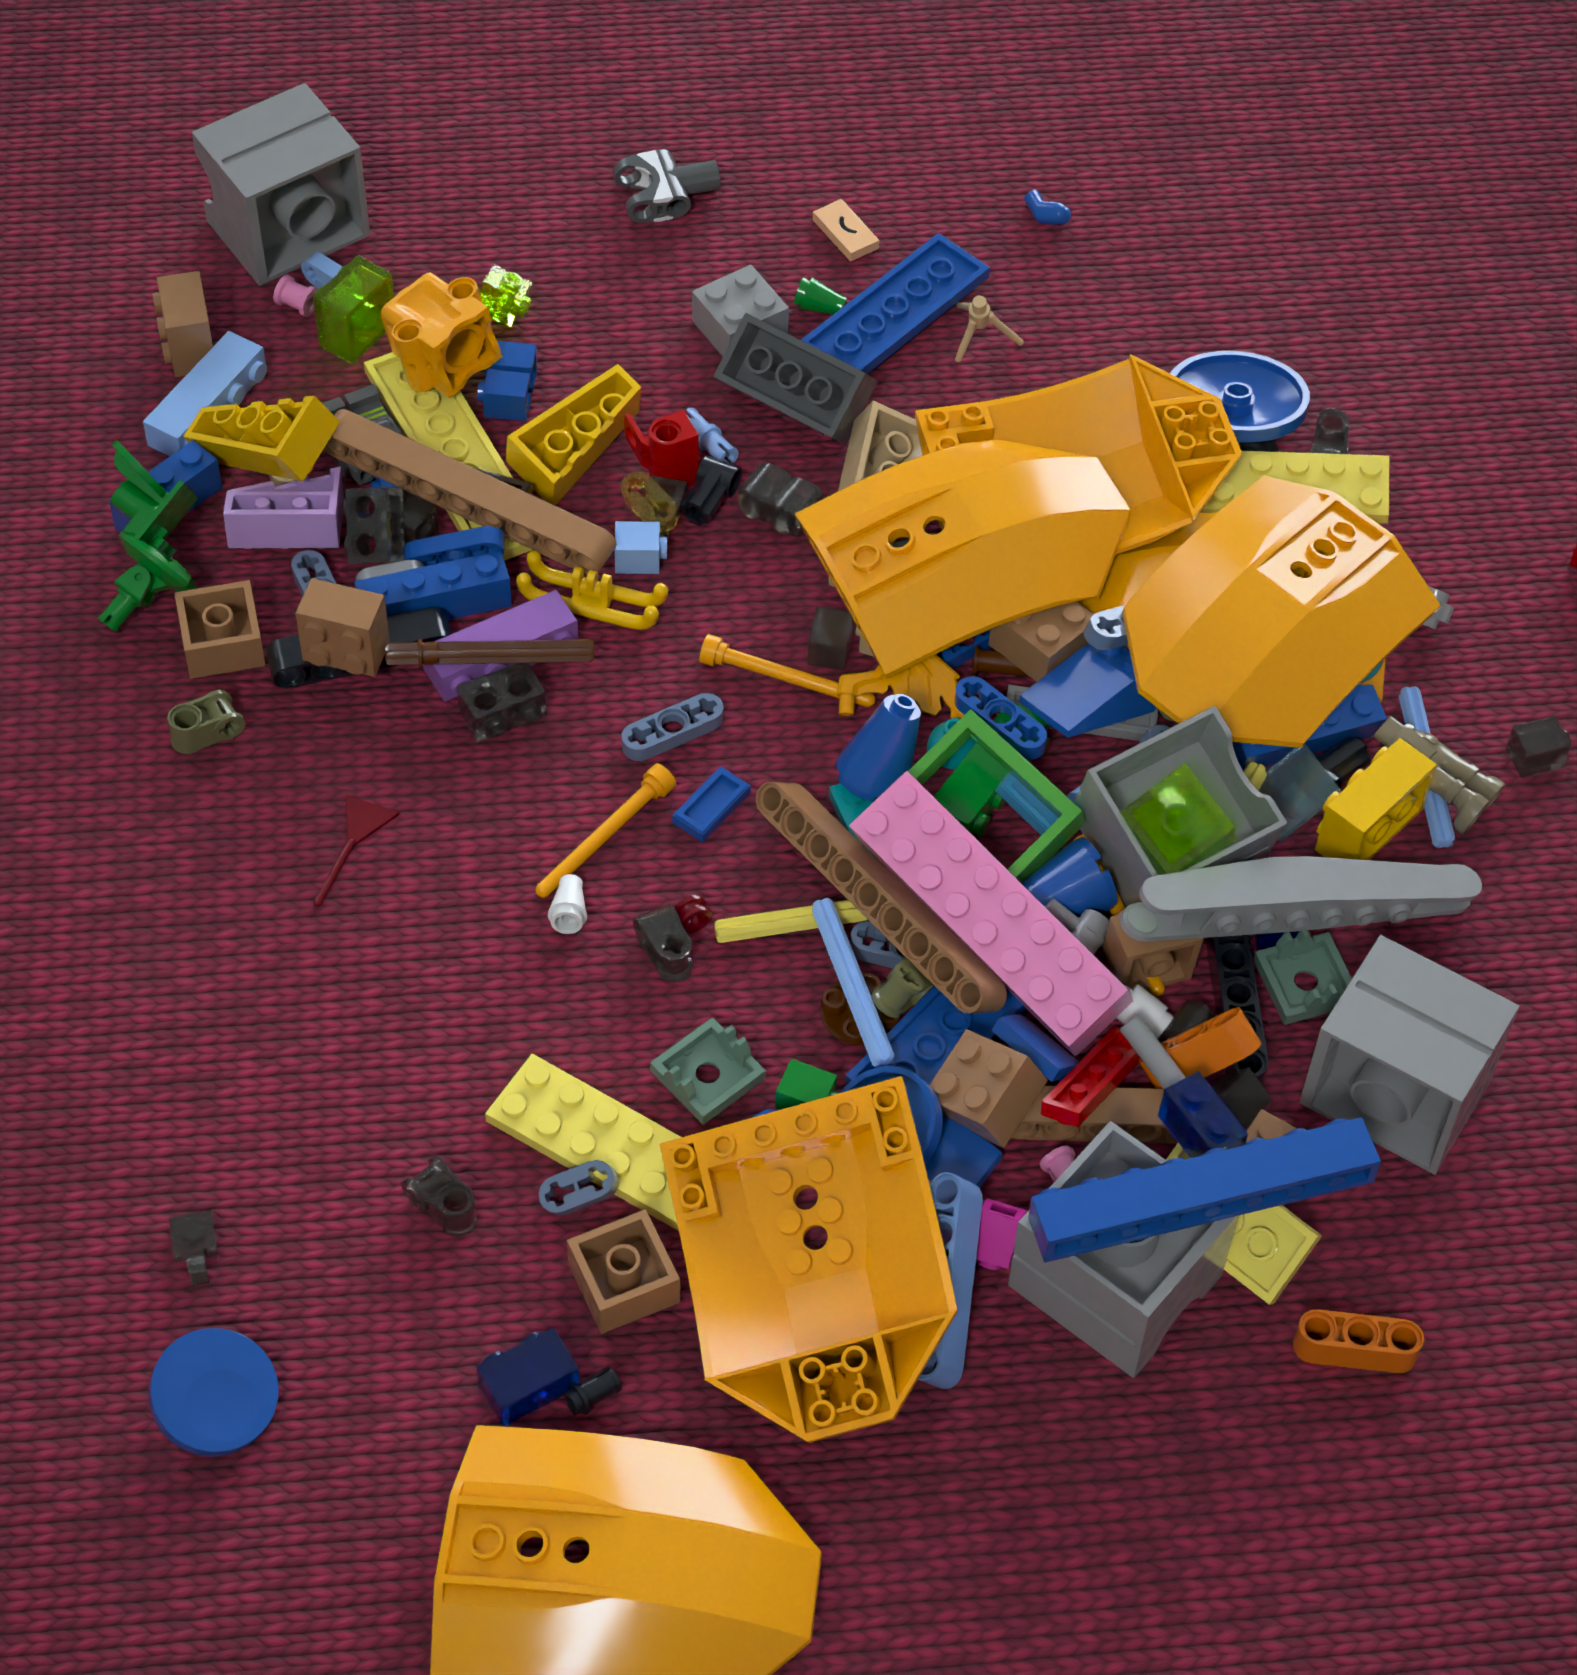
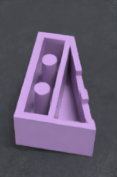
(286, 514)

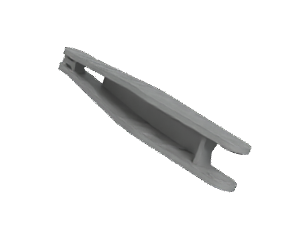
(1294, 896)

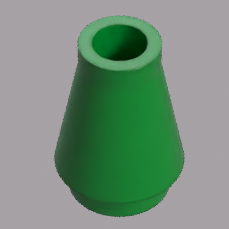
(818, 298)

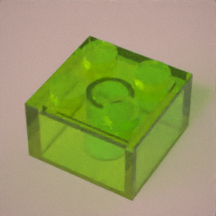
(351, 308)

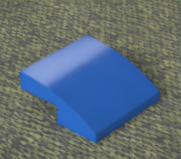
(1032, 1041)
(963, 1154)

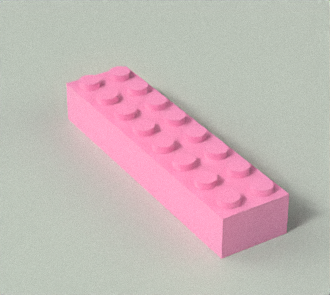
(992, 913)

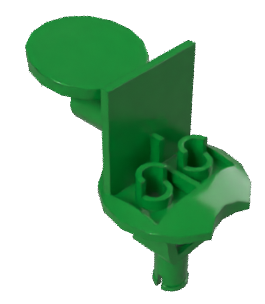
(152, 520)

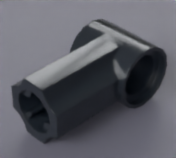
(712, 484)
(1344, 759)

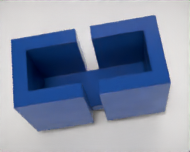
(509, 381)

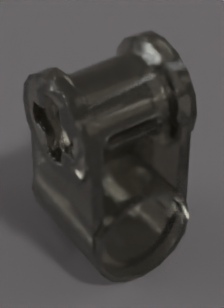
(1331, 432)
(665, 942)
(437, 1192)

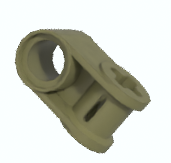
(204, 722)
(902, 989)

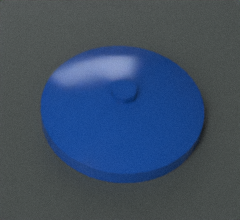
(1256, 391)

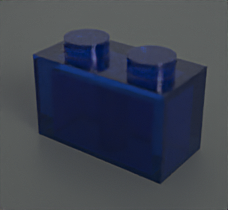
(1199, 1117)
(527, 1376)

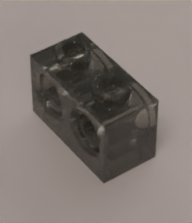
(384, 525)
(501, 701)

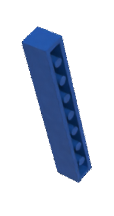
(1203, 1188)

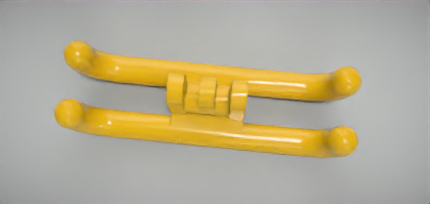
(593, 597)

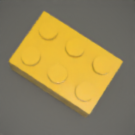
(1375, 803)

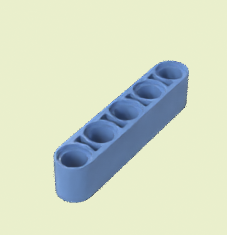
(963, 1220)

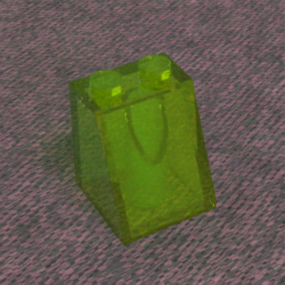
(1179, 822)

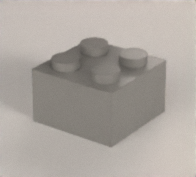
(723, 303)

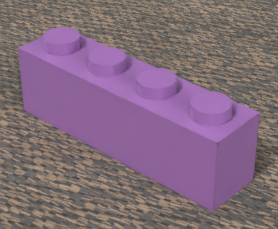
(535, 620)

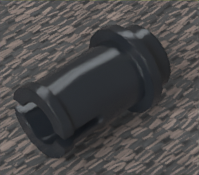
(591, 1391)

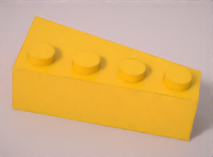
(572, 434)
(266, 438)

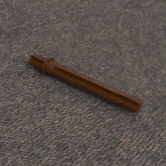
(488, 652)

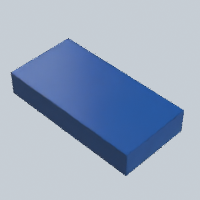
(711, 804)

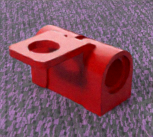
(669, 448)

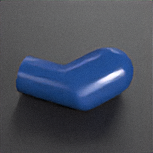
(1046, 212)

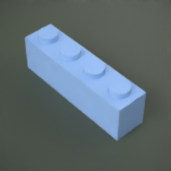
(216, 380)

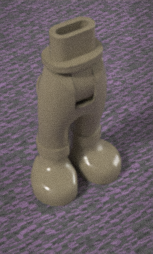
(1451, 773)

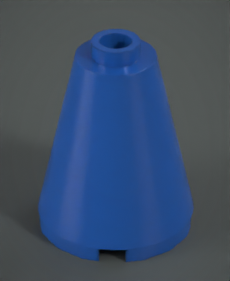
(880, 748)
(1074, 880)

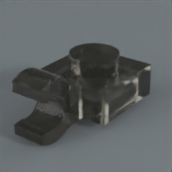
(194, 1241)

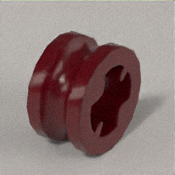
(694, 913)

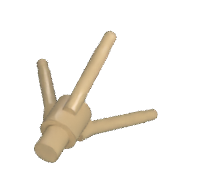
(979, 318)

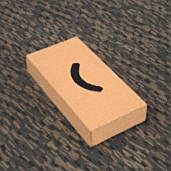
(846, 230)

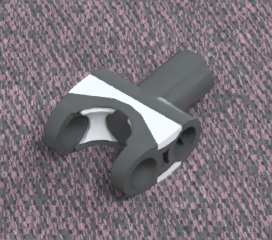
(664, 184)

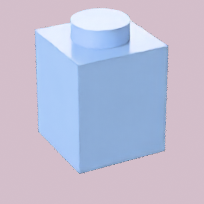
(639, 547)

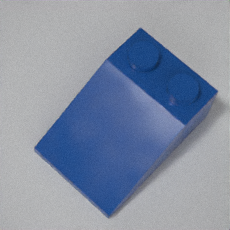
(1088, 692)

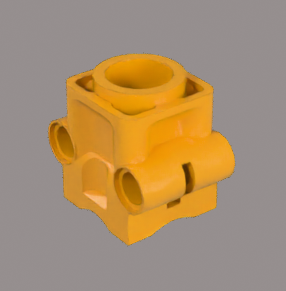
(440, 333)

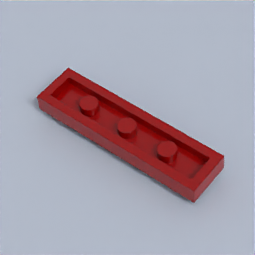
(1091, 1080)

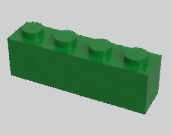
(971, 787)

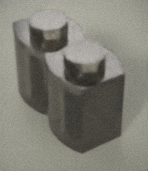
(776, 497)

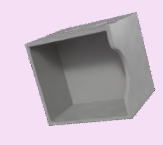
(283, 183)
(1208, 751)
(1408, 1053)
(1126, 1293)

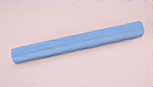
(1435, 807)
(853, 983)

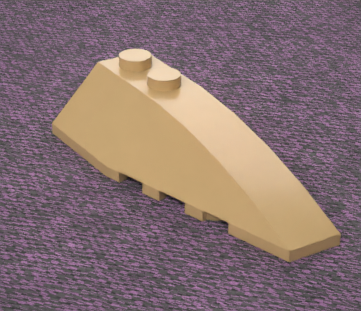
(878, 442)

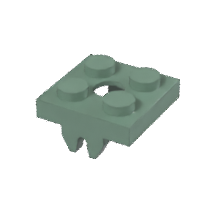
(1307, 954)
(710, 1046)

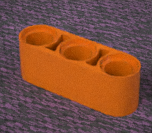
(1210, 1045)
(1376, 1331)

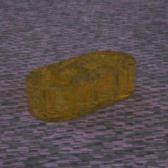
(654, 497)

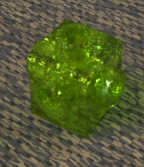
(505, 295)

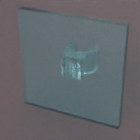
(1298, 787)

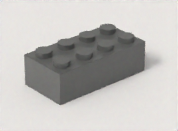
(795, 378)

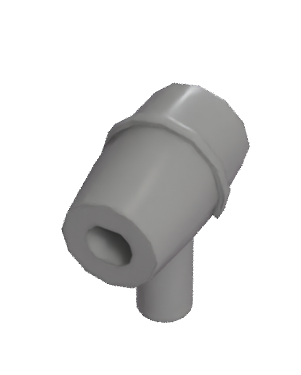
(1088, 928)

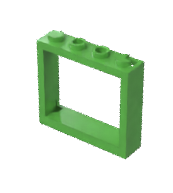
(1069, 815)

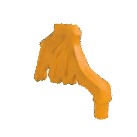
(921, 682)

